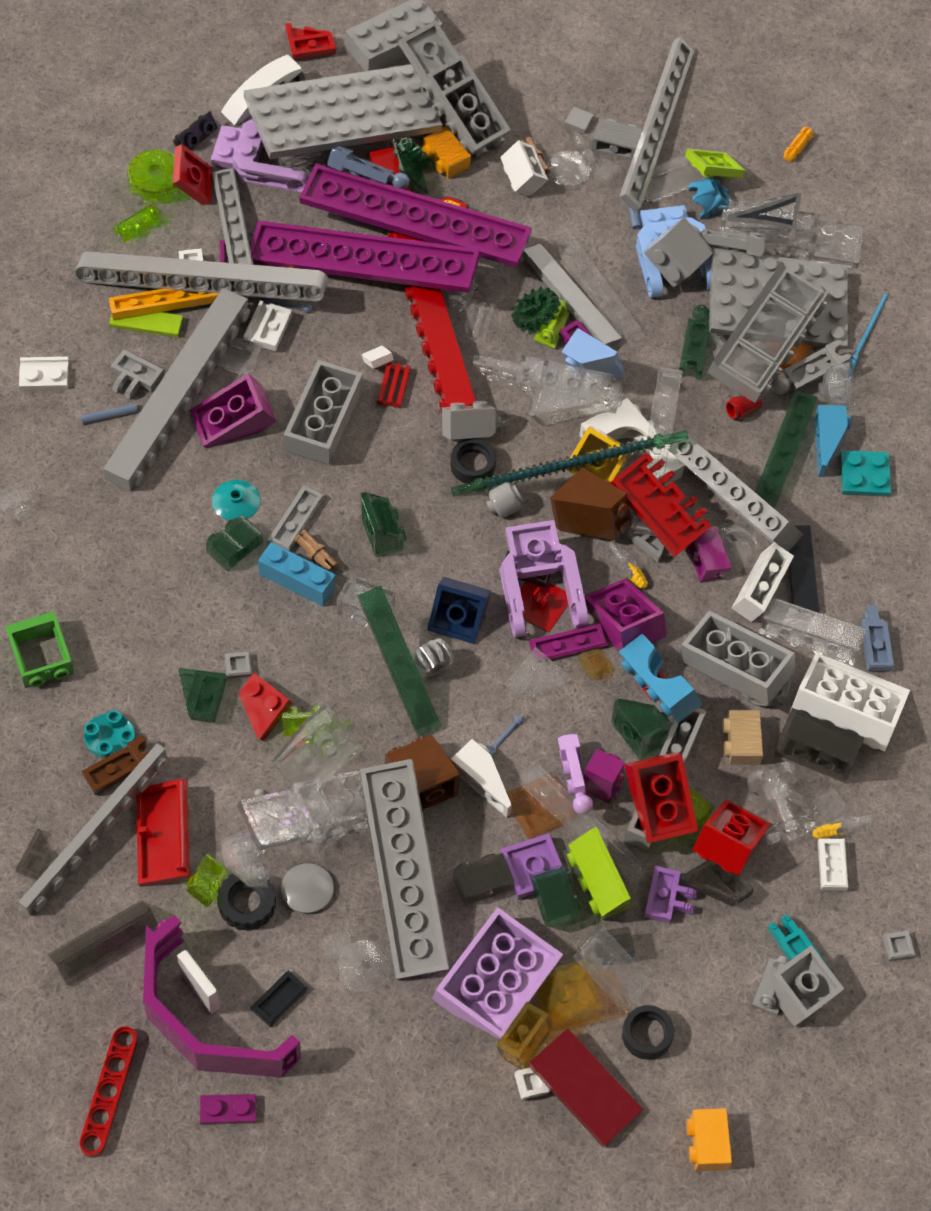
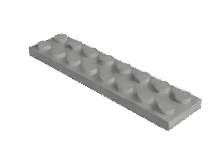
(404, 869)

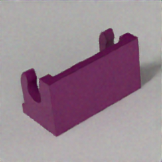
(709, 556)

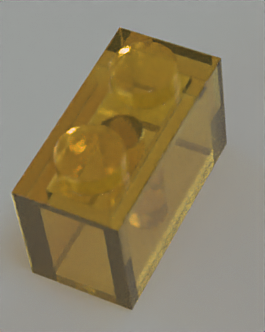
(525, 1036)

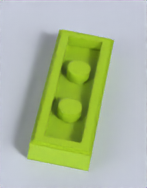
(155, 323)

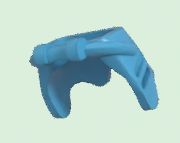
(709, 196)

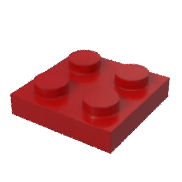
(192, 175)

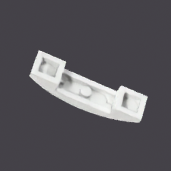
(272, 74)

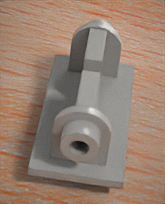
(765, 995)

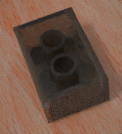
(819, 745)

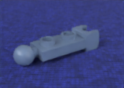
(342, 158)

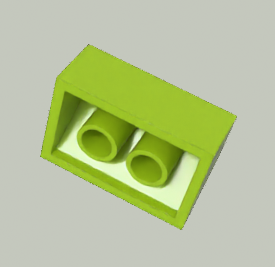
(598, 875)

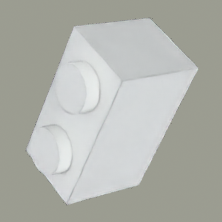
(524, 168)

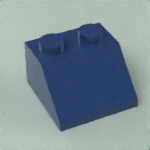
(458, 610)

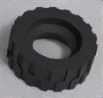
(243, 920)

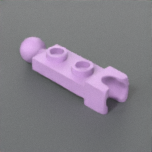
(571, 760)

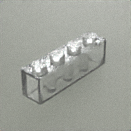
(812, 631)

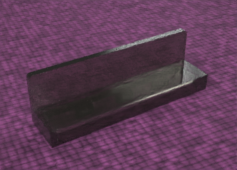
(103, 942)

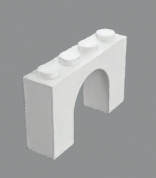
(631, 424)

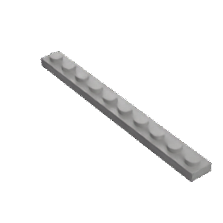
(656, 124)

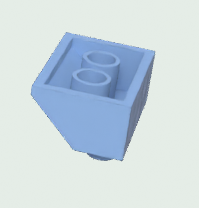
(592, 354)

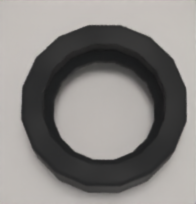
(471, 445)
(657, 1014)

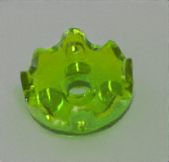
(150, 186)

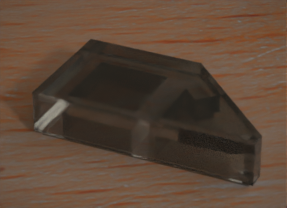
(36, 857)

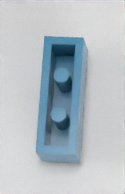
(296, 574)

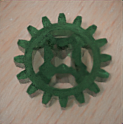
(535, 309)

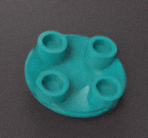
(108, 733)

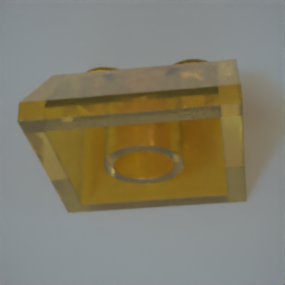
(569, 996)

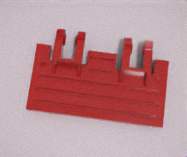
(660, 505)

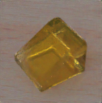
(594, 663)

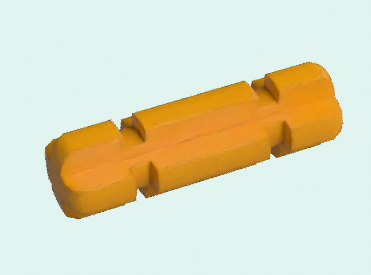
(798, 144)

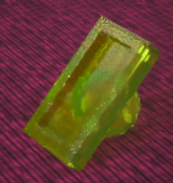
(206, 880)

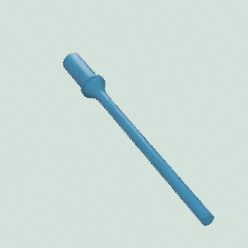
(854, 358)

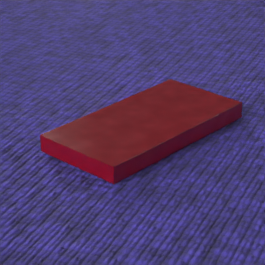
(585, 1087)

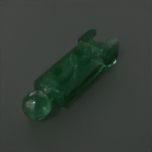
(696, 341)

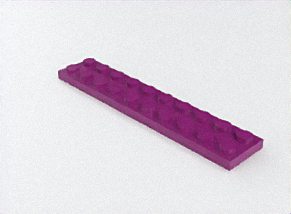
(414, 214)
(365, 256)

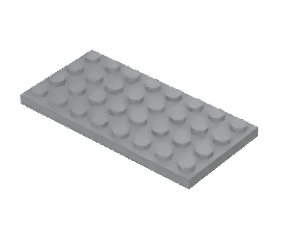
(341, 111)

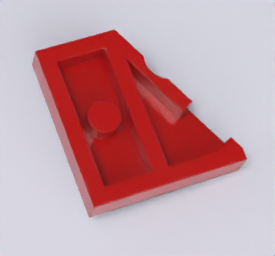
(263, 705)

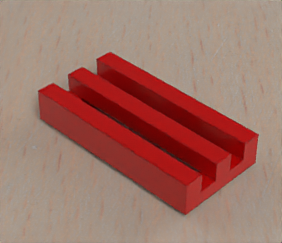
(406, 370)

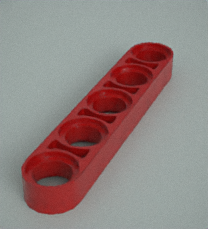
(104, 1104)

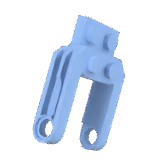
(654, 224)

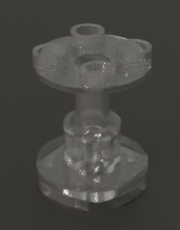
(775, 787)

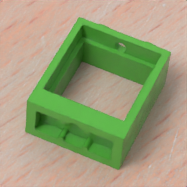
(31, 629)

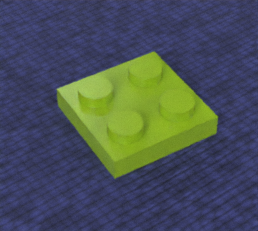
(714, 164)

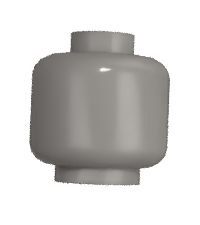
(505, 500)

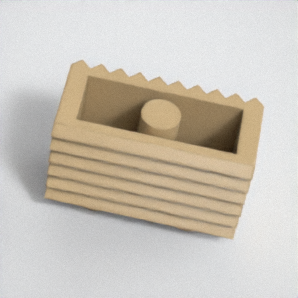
(744, 737)

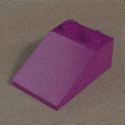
(233, 413)
(626, 614)

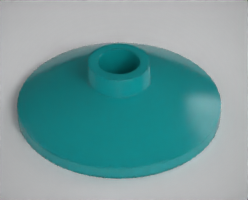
(230, 507)

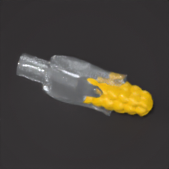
(626, 563)
(843, 826)

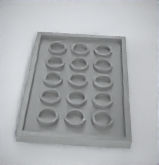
(740, 277)

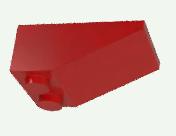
(662, 796)
(731, 837)

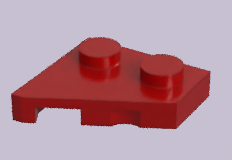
(309, 42)

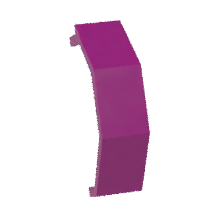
(204, 1056)

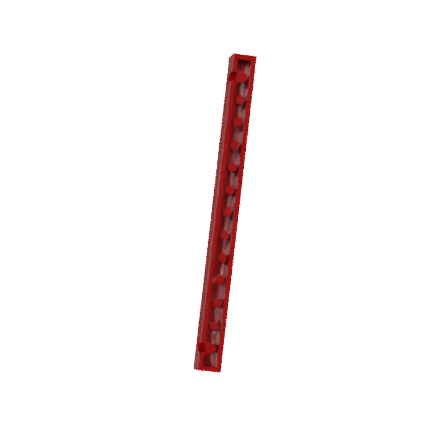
(433, 322)

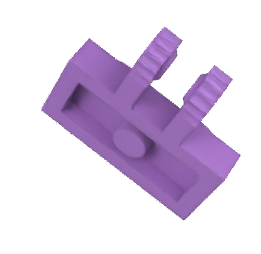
(662, 895)

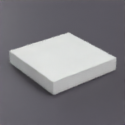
(198, 981)

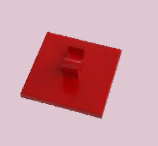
(542, 604)

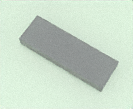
(296, 517)

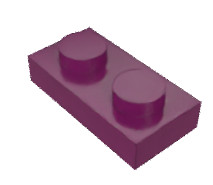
(227, 1109)

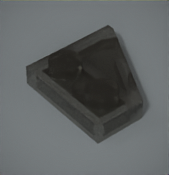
(715, 882)

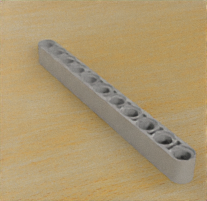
(201, 276)

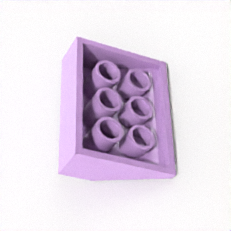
(496, 974)

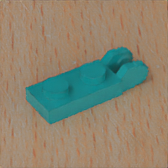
(795, 942)

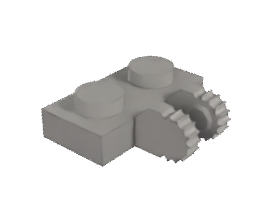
(135, 370)

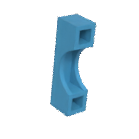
(674, 694)

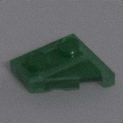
(202, 693)

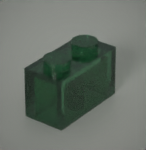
(555, 895)

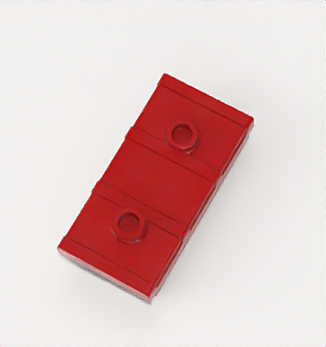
(163, 833)

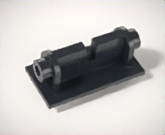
(196, 132)

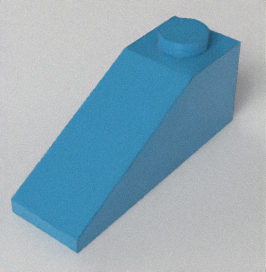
(830, 430)

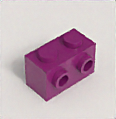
(604, 776)

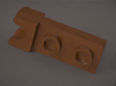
(115, 767)

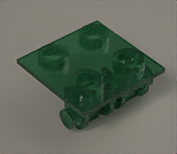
(412, 161)

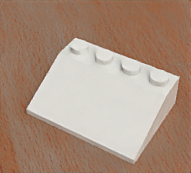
(851, 700)

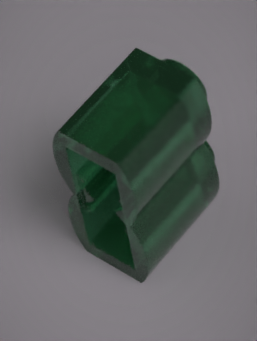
(233, 542)

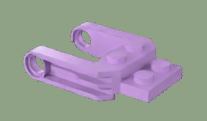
(242, 150)
(534, 553)

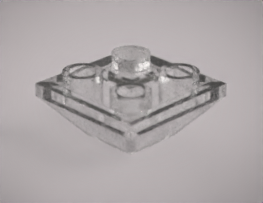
(245, 860)

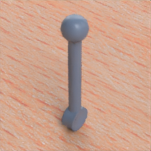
(306, 308)
(518, 720)

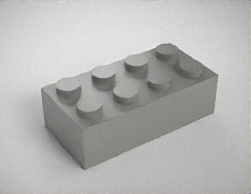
(376, 40)
(323, 412)
(738, 657)

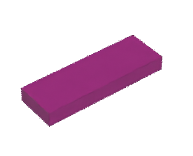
(571, 642)

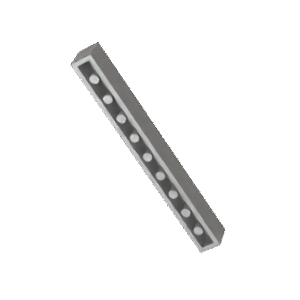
(176, 390)

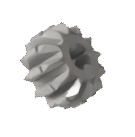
(432, 658)

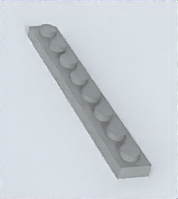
(89, 836)

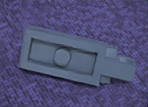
(876, 641)

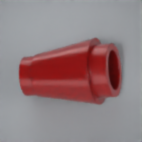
(741, 406)

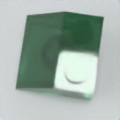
(381, 524)
(640, 726)

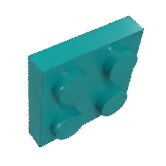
(865, 473)

